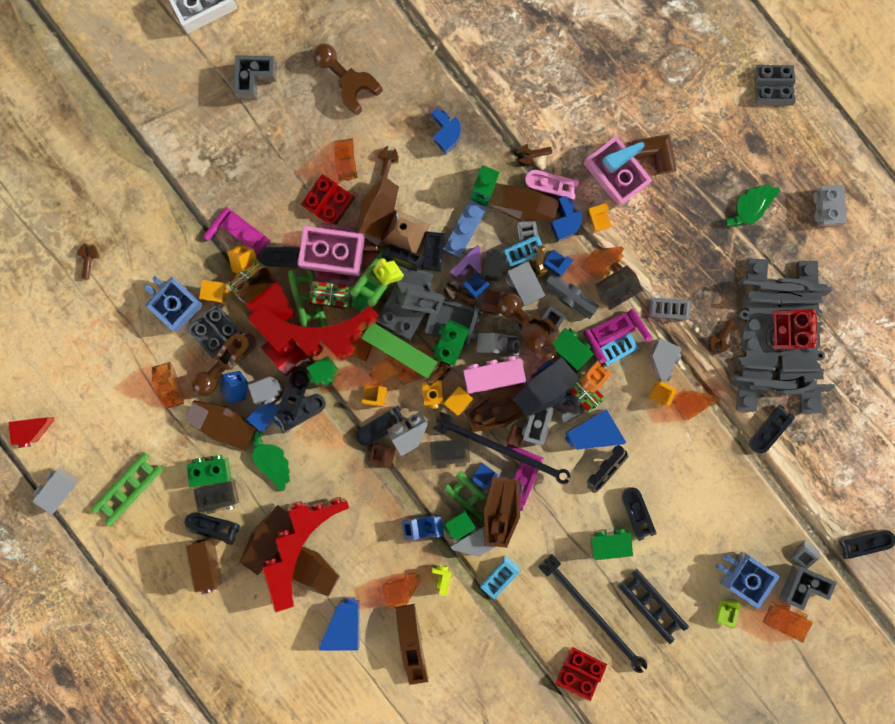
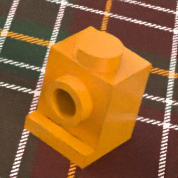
(433, 403)

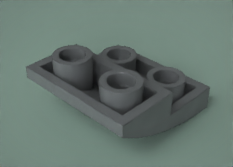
(774, 85)
(213, 330)

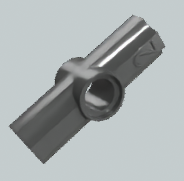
(571, 296)

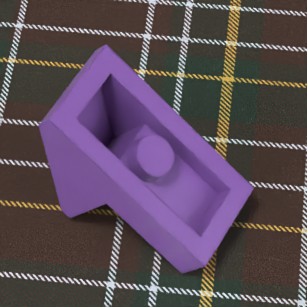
(471, 260)

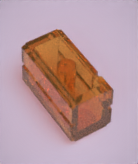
(787, 622)

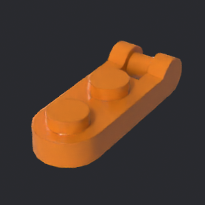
(595, 377)

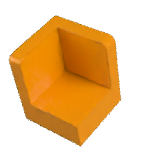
(599, 218)
(241, 257)
(213, 292)
(662, 393)
(374, 395)
(458, 401)

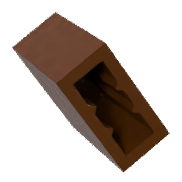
(204, 565)

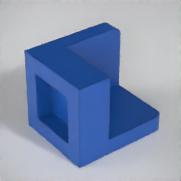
(557, 263)
(475, 285)
(234, 387)
(483, 476)

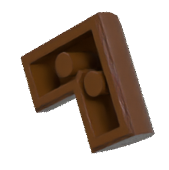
(661, 149)

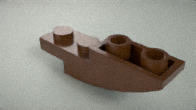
(411, 644)

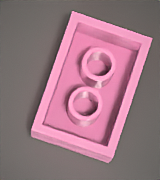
(624, 181)
(331, 251)
(494, 375)

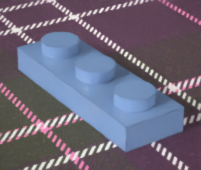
(465, 229)

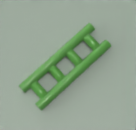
(368, 277)
(300, 298)
(115, 489)
(467, 504)

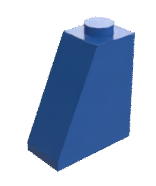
(595, 432)
(344, 628)

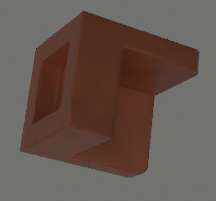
(368, 255)
(490, 301)

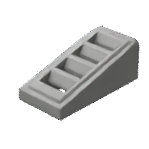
(526, 224)
(686, 309)

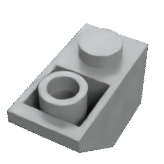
(498, 344)
(663, 358)
(408, 433)
(472, 543)

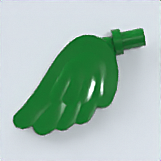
(753, 205)
(271, 461)

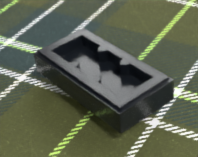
(433, 251)
(402, 257)

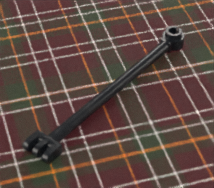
(446, 424)
(553, 568)

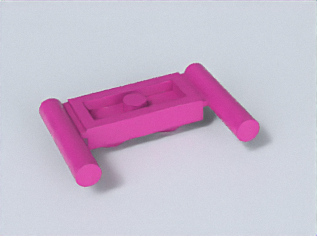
(240, 229)
(614, 330)
(525, 475)

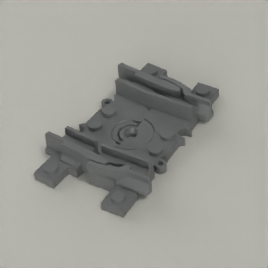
(758, 338)

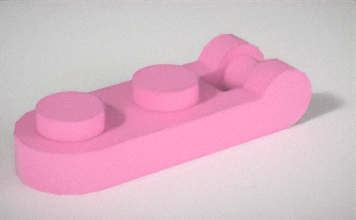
(551, 184)

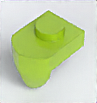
(727, 613)

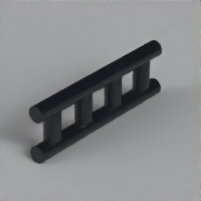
(653, 618)

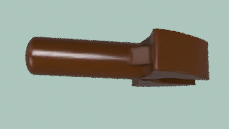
(532, 154)
(387, 162)
(87, 259)
(455, 285)
(722, 338)
(441, 373)

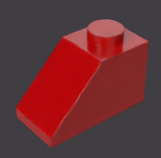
(28, 431)

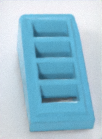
(617, 159)
(518, 260)
(621, 354)
(495, 573)

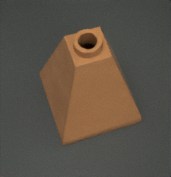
(407, 239)

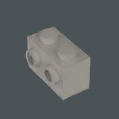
(830, 206)
(525, 284)
(266, 390)
(538, 427)
(55, 490)

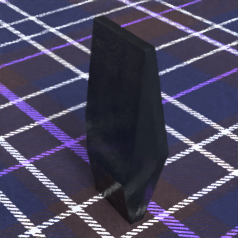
(545, 388)

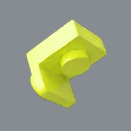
(387, 272)
(443, 582)

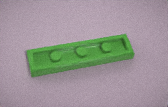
(399, 350)

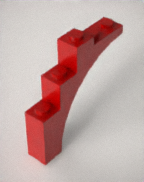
(312, 340)
(304, 521)

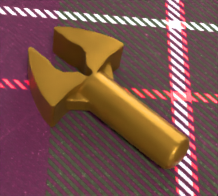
(536, 264)

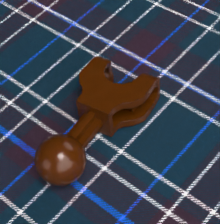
(349, 81)
(533, 328)
(227, 358)

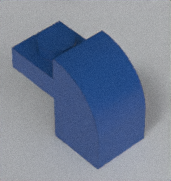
(450, 133)
(569, 224)
(263, 416)
(423, 526)

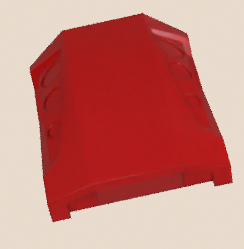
(795, 329)
(288, 361)

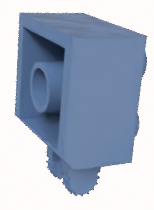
(162, 304)
(738, 574)

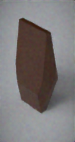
(523, 203)
(377, 210)
(494, 409)
(220, 424)
(501, 511)
(262, 542)
(314, 572)

